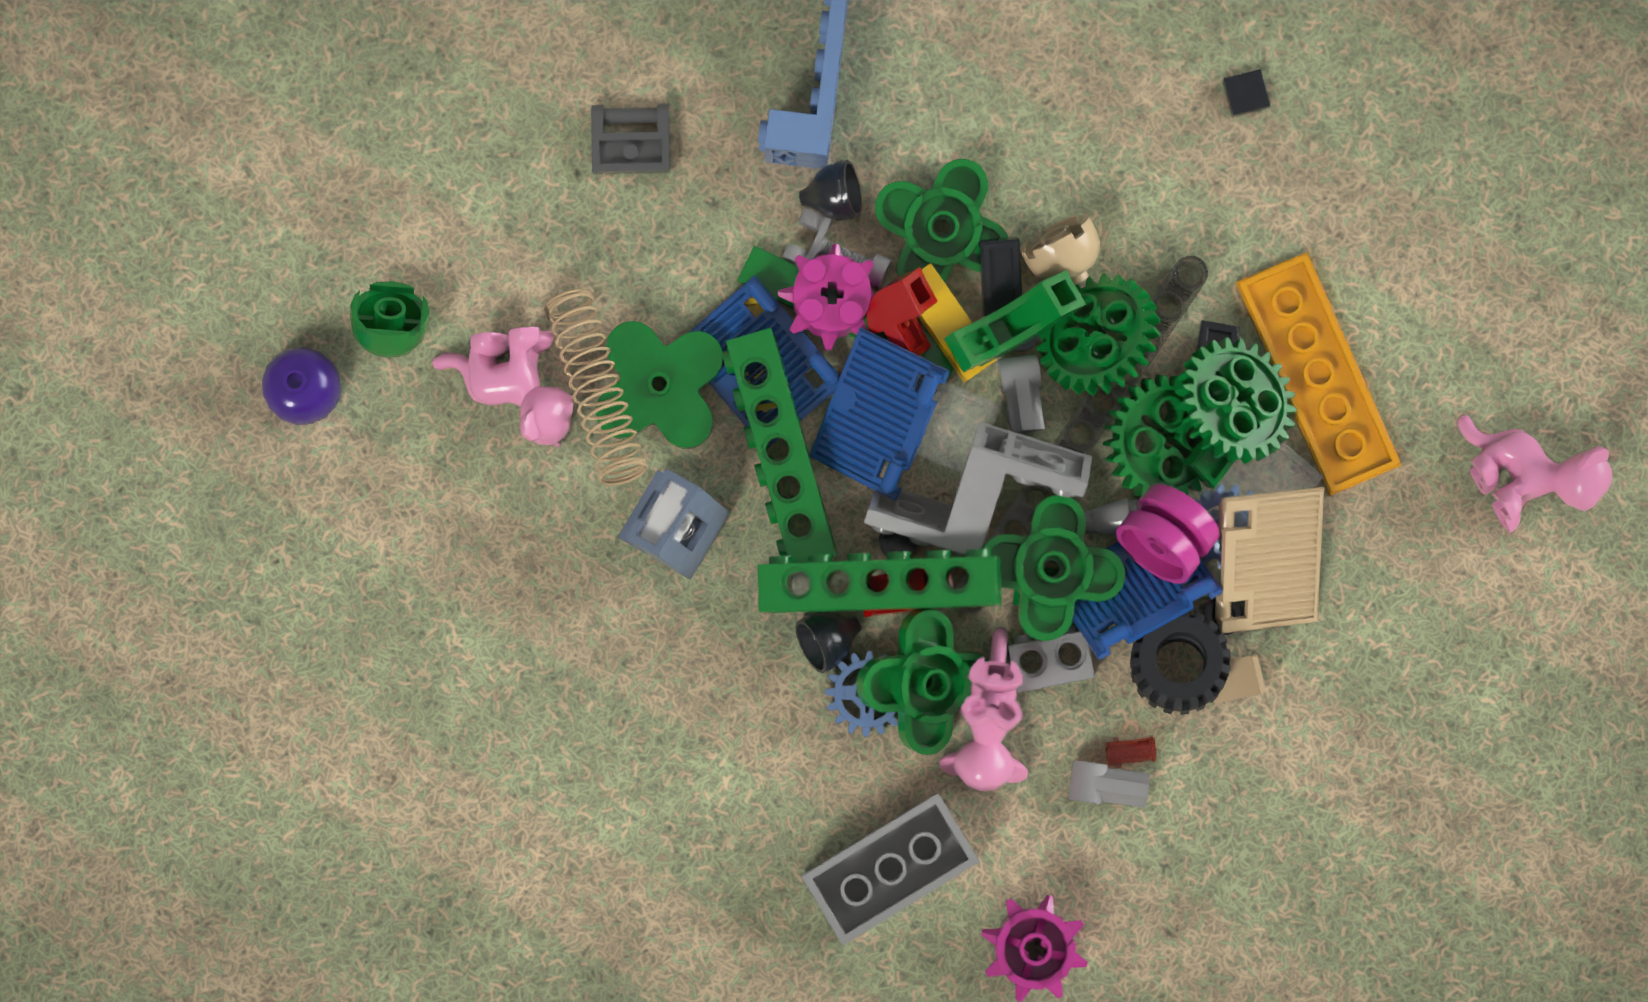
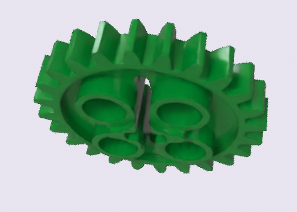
(1086, 364)
(1235, 401)
(1144, 465)

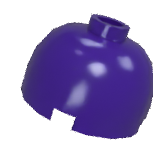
(301, 386)

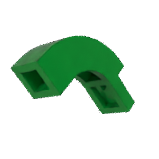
(1016, 322)

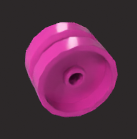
(1168, 533)

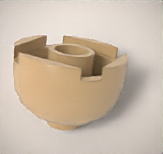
(1066, 247)

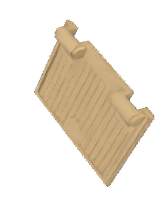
(1271, 560)

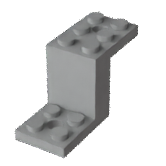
(968, 518)

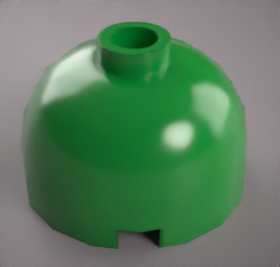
(389, 319)

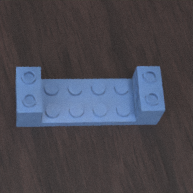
(804, 137)

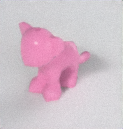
(543, 410)
(1577, 480)
(990, 713)

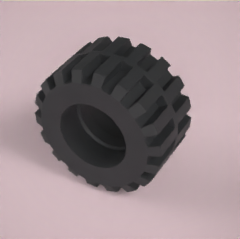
(1188, 695)

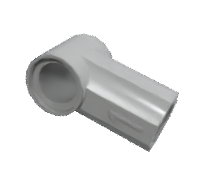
(1021, 388)
(1101, 784)

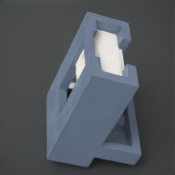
(674, 523)

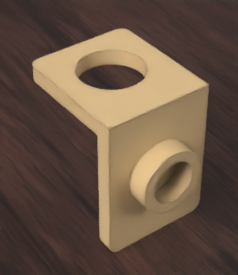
(1243, 679)

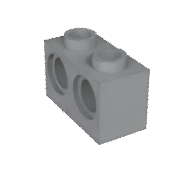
(1051, 669)

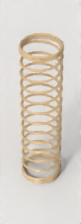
(621, 460)

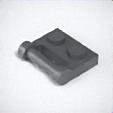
(630, 150)

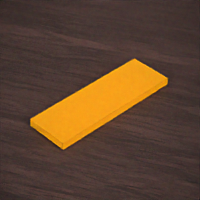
(1329, 390)

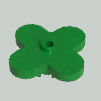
(953, 198)
(685, 365)
(1082, 572)
(921, 681)

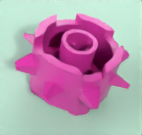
(812, 309)
(1053, 935)

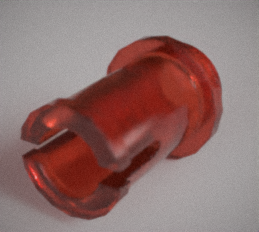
(1130, 751)

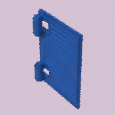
(797, 351)
(878, 413)
(1140, 605)

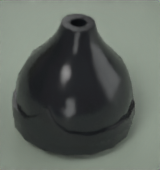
(834, 192)
(826, 638)

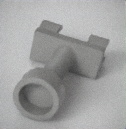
(821, 246)

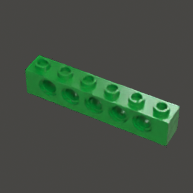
(764, 349)
(777, 595)

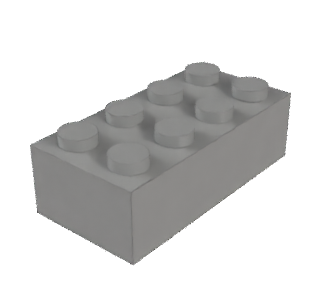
(890, 868)

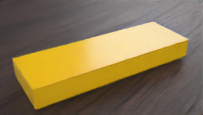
(946, 318)

